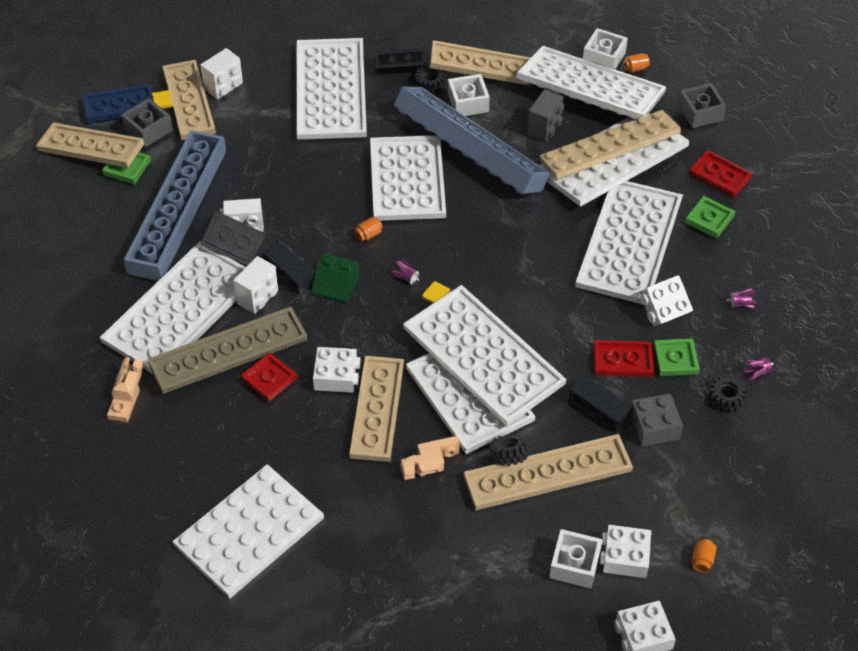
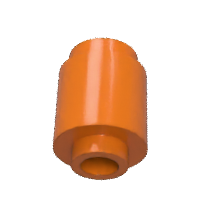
(636, 62)
(368, 229)
(703, 555)

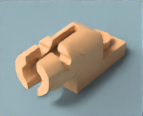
(125, 390)
(429, 457)

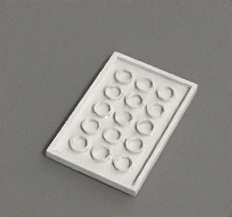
(407, 178)
(458, 407)
(248, 530)

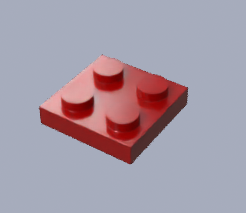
(269, 376)

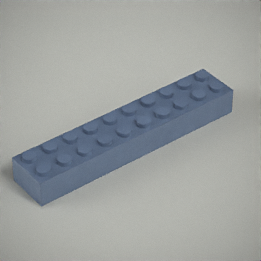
(472, 140)
(175, 206)

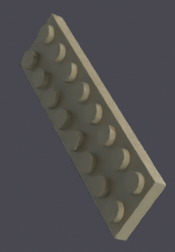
(226, 349)

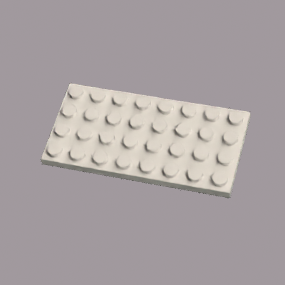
(591, 83)
(330, 89)
(599, 179)
(629, 241)
(177, 306)
(484, 355)

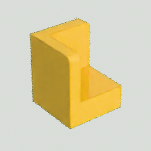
(163, 99)
(435, 292)

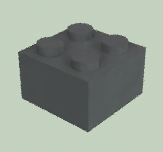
(701, 105)
(545, 116)
(147, 122)
(656, 420)

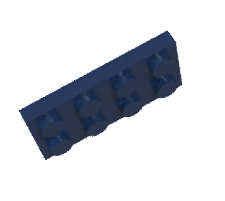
(113, 103)

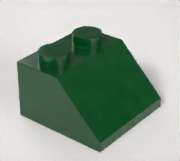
(335, 278)

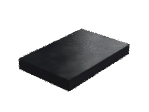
(233, 238)

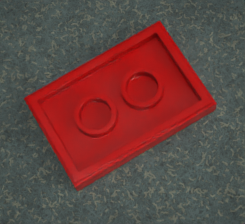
(720, 173)
(623, 358)

